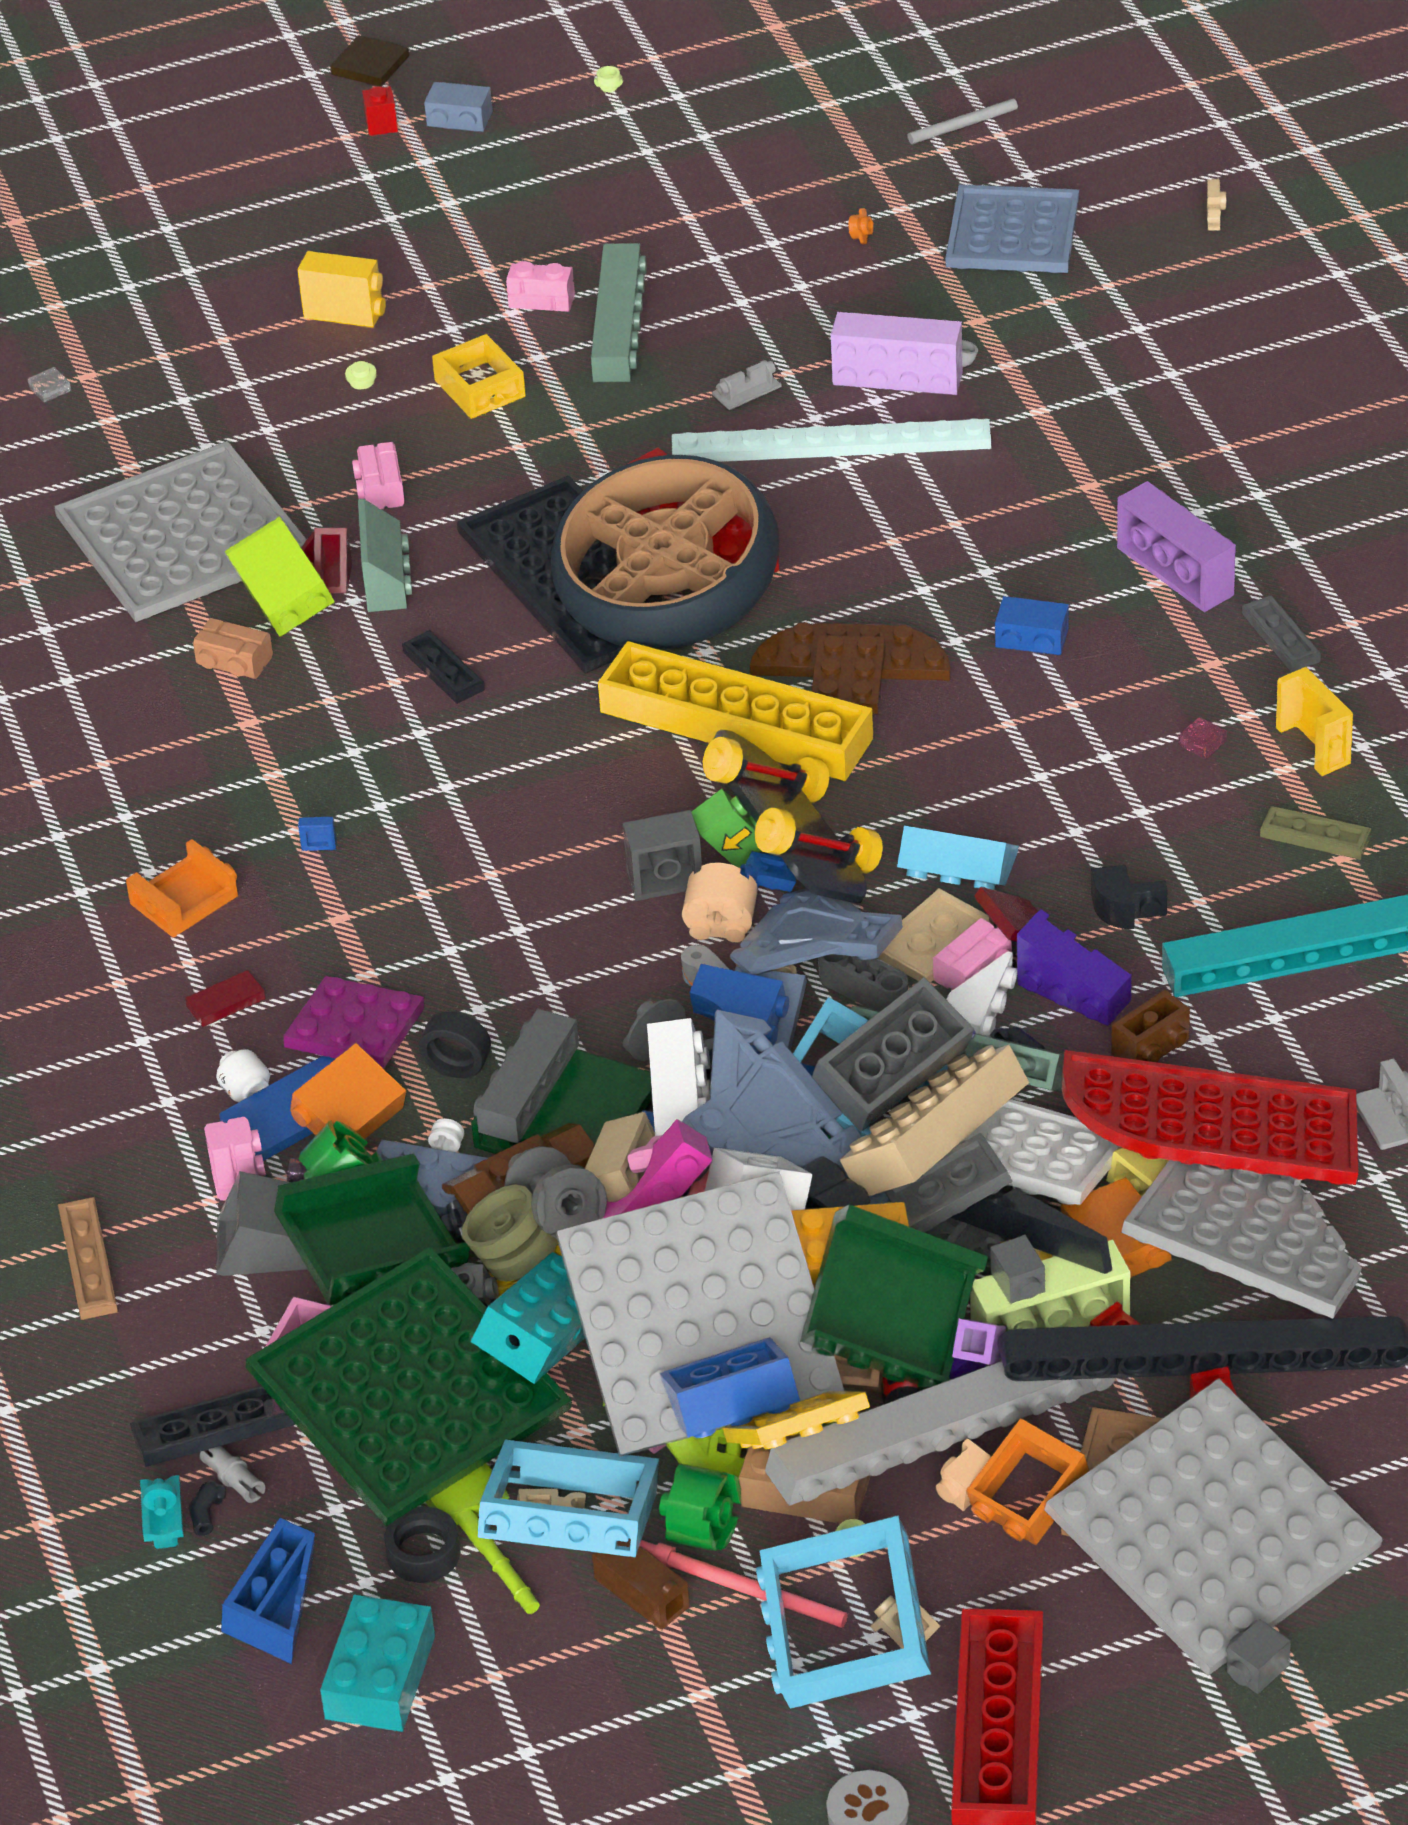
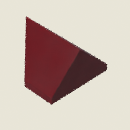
(331, 557)

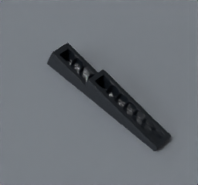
(1045, 1227)

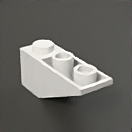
(985, 994)

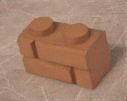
(232, 648)

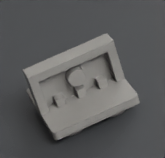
(1387, 1107)

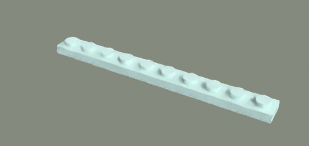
(835, 440)

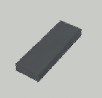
(1281, 633)

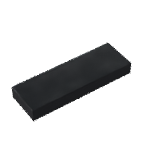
(443, 667)

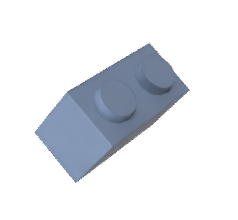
(458, 106)

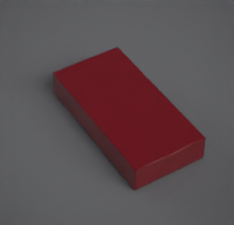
(225, 998)

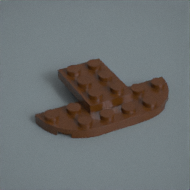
(851, 658)

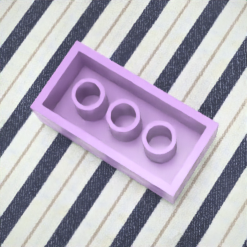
(896, 353)

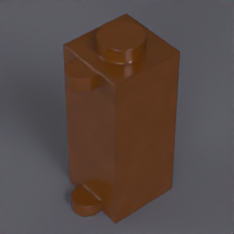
(643, 1584)

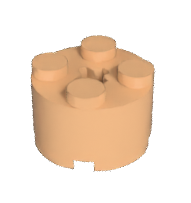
(719, 902)

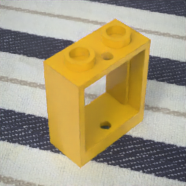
(476, 398)

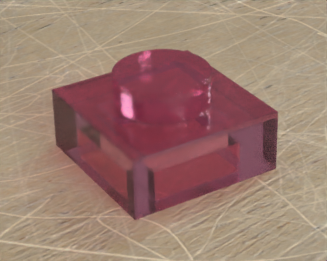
(1202, 737)

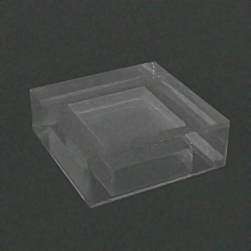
(49, 384)

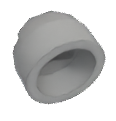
(969, 352)

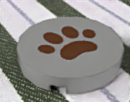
(867, 1799)

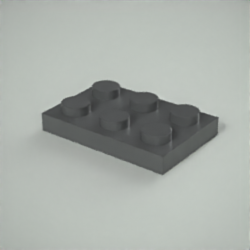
(952, 1184)

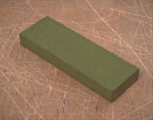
(1315, 832)

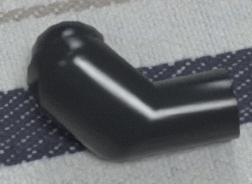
(1016, 1035)
(199, 1507)

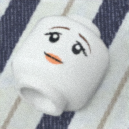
(242, 1074)

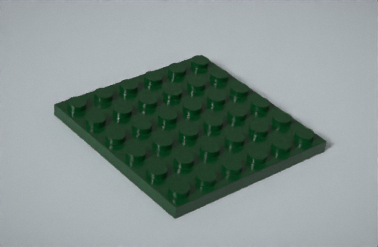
(401, 1389)

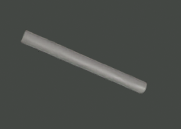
(962, 121)

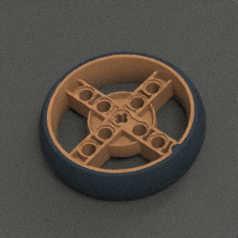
(665, 551)

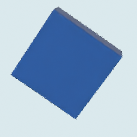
(317, 833)

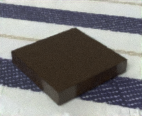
(369, 61)

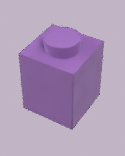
(978, 1341)

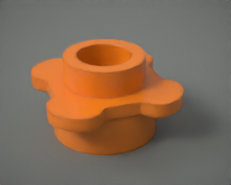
(860, 226)

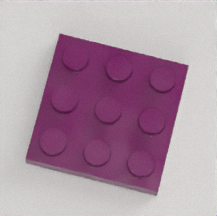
(354, 1013)

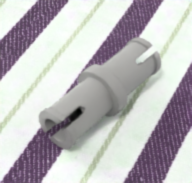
(233, 1473)

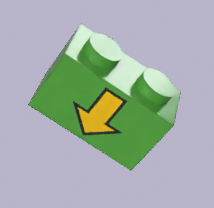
(727, 827)

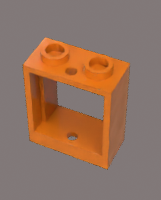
(1043, 1447)

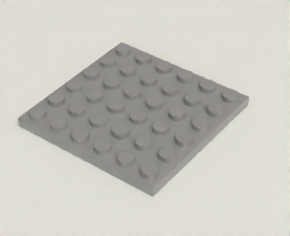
(167, 529)
(687, 1286)
(1212, 1524)

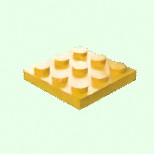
(801, 1418)

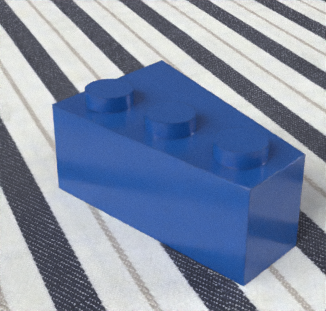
(271, 1592)

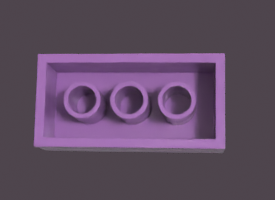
(1176, 546)

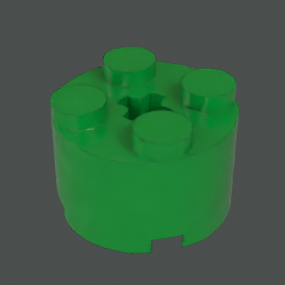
(335, 1149)
(701, 1507)

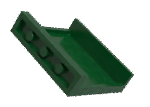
(585, 1094)
(363, 1224)
(890, 1298)

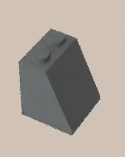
(250, 1232)

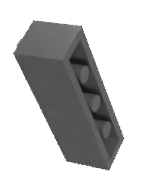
(526, 1076)

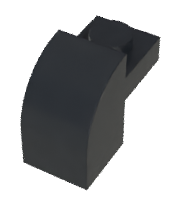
(1121, 902)

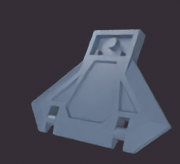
(814, 927)
(766, 1099)

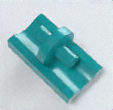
(162, 1511)

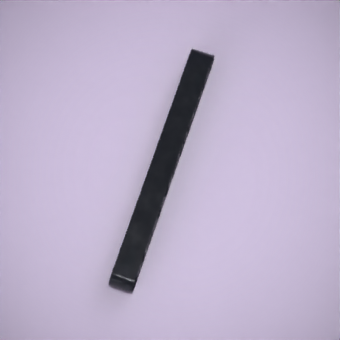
(1205, 1346)

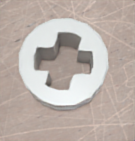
(446, 1135)

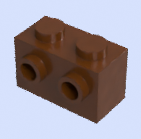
(1151, 1029)

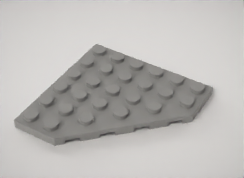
(1249, 1230)

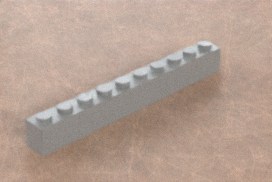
(913, 1428)

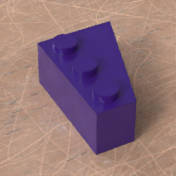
(1068, 973)

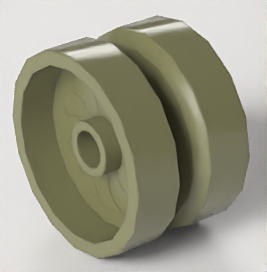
(506, 1233)

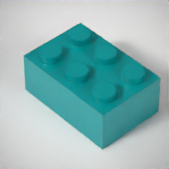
(377, 1663)

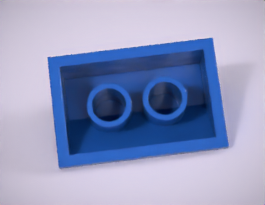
(730, 1387)

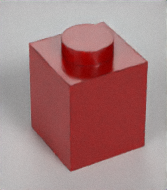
(380, 110)

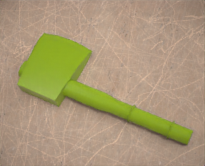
(463, 1505)

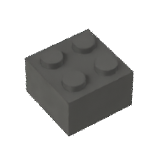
(661, 854)

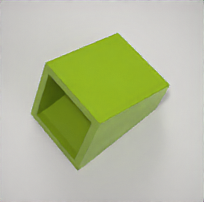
(279, 576)

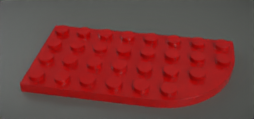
(1216, 1117)

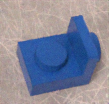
(768, 871)

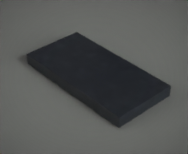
(208, 1425)

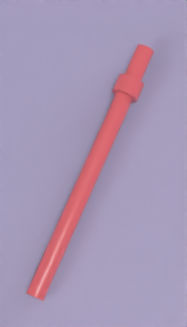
(670, 1558)

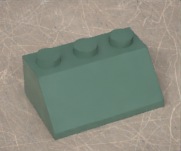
(383, 559)

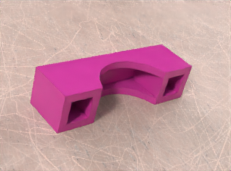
(673, 1167)

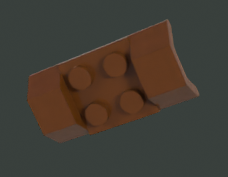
(491, 1173)

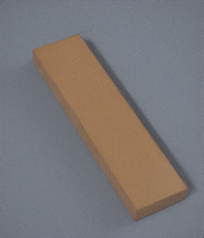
(87, 1258)

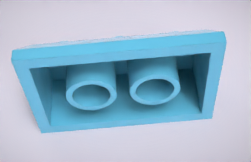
(956, 857)

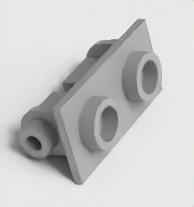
(740, 389)

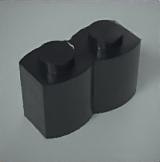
(831, 1188)

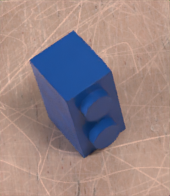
(1031, 625)

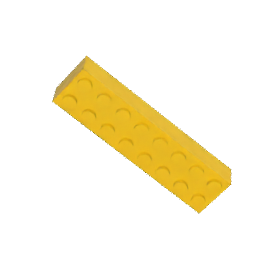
(706, 698)

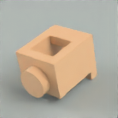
(960, 1473)

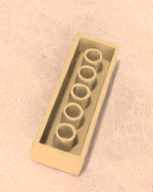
(934, 1119)

